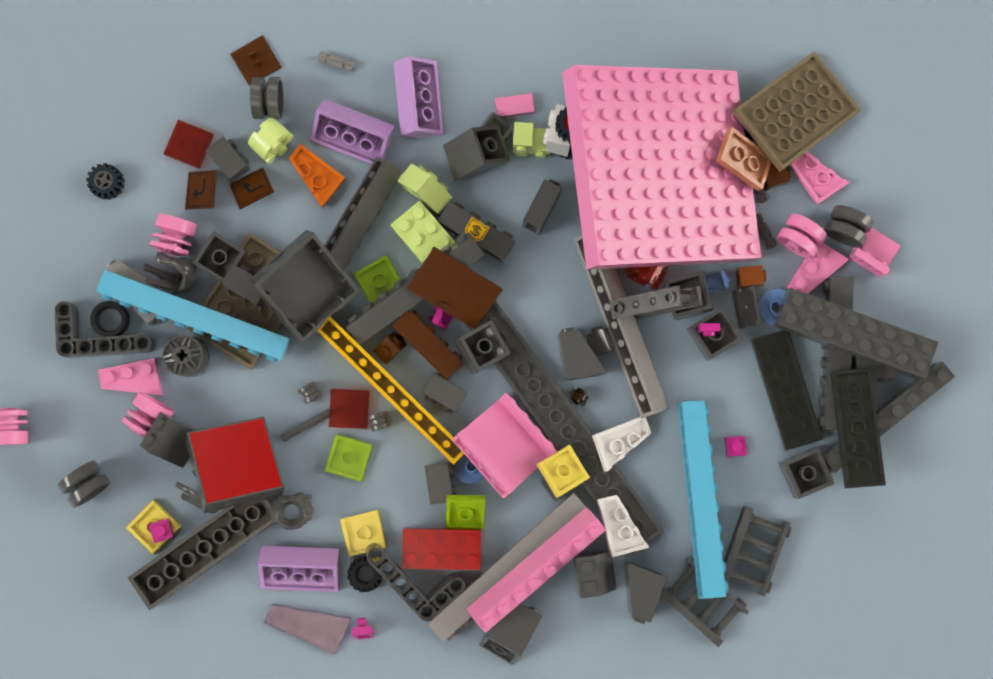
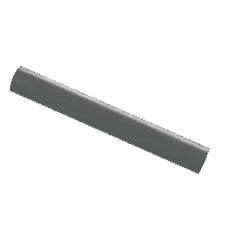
(306, 425)

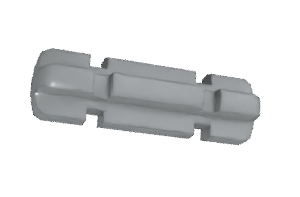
(336, 61)

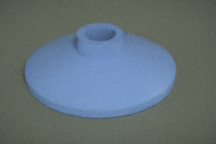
(766, 302)
(465, 472)

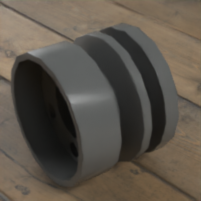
(190, 366)

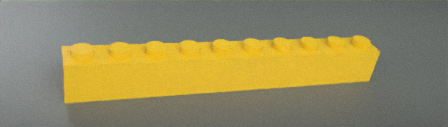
(390, 389)

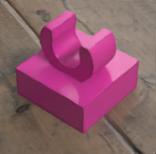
(441, 318)
(362, 631)

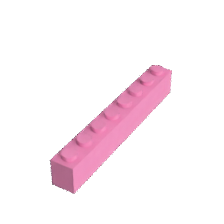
(535, 569)

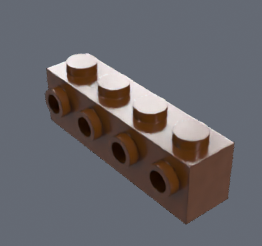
(427, 344)

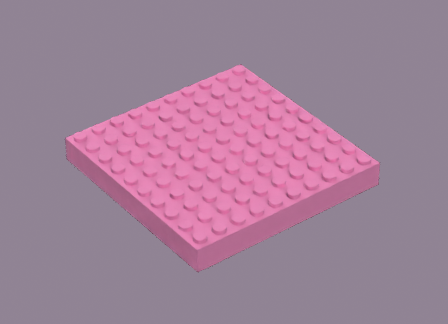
(650, 167)

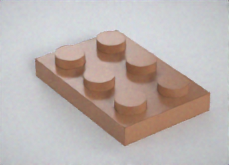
(744, 159)

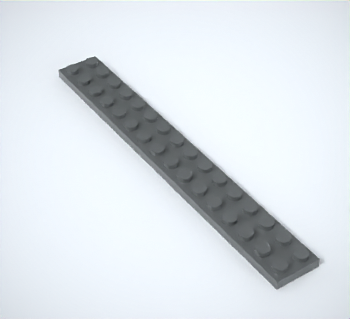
(562, 422)

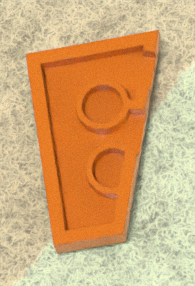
(317, 174)

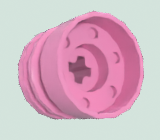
(173, 235)
(147, 412)
(10, 425)

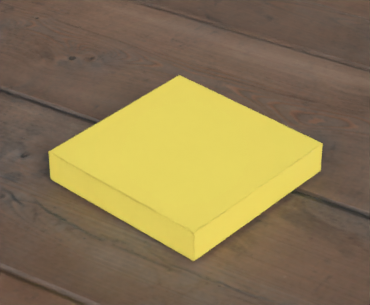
(563, 471)
(139, 526)
(362, 531)

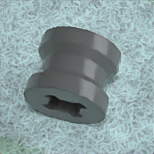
(309, 392)
(379, 421)

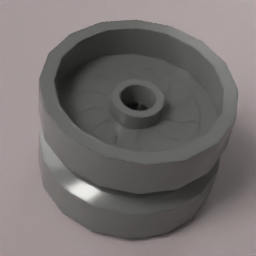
(266, 97)
(848, 226)
(83, 484)

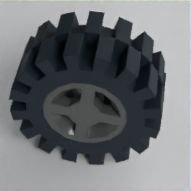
(100, 176)

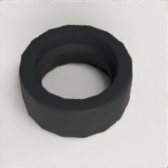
(95, 315)

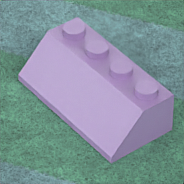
(418, 97)
(351, 132)
(299, 568)

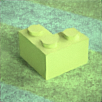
(529, 140)
(425, 187)

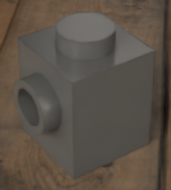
(600, 341)

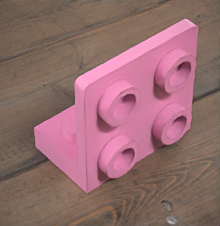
(875, 253)

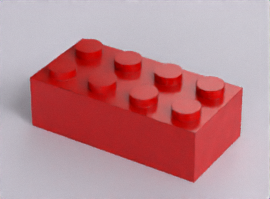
(441, 548)

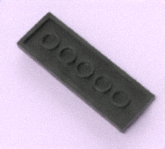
(786, 389)
(858, 428)

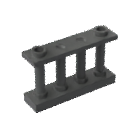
(656, 302)
(741, 535)
(699, 620)

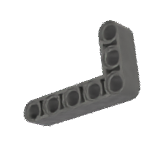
(96, 343)
(410, 587)

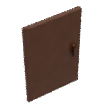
(456, 286)

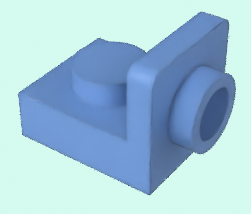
(718, 281)

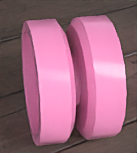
(801, 236)

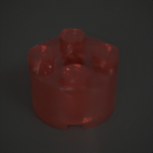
(647, 275)

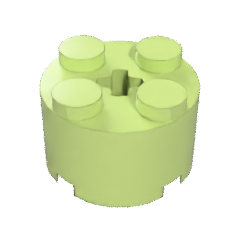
(270, 140)

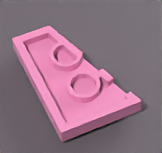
(816, 177)
(816, 270)
(132, 377)

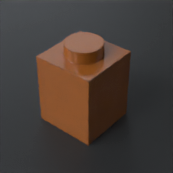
(750, 276)

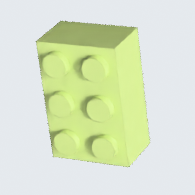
(421, 231)

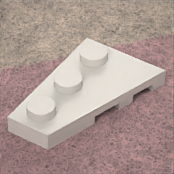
(619, 440)
(620, 531)

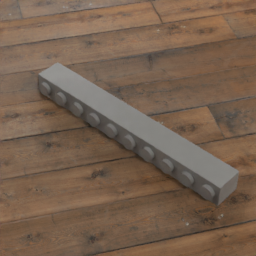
(626, 340)
(456, 613)

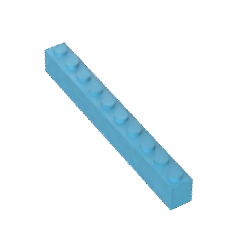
(193, 315)
(701, 500)

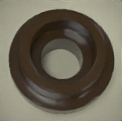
(579, 397)

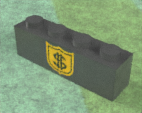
(490, 240)

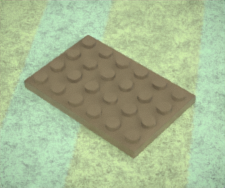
(796, 111)
(234, 305)

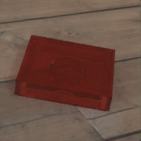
(188, 144)
(348, 408)

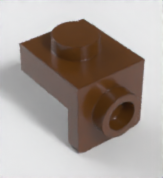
(390, 347)

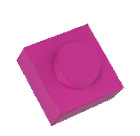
(708, 329)
(735, 446)
(161, 530)

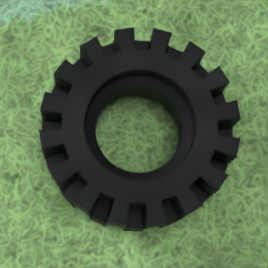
(359, 584)

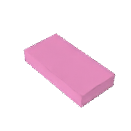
(514, 105)

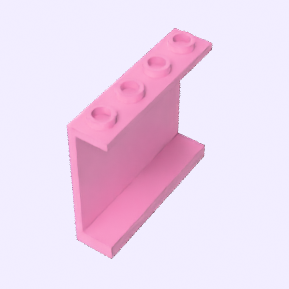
(504, 445)

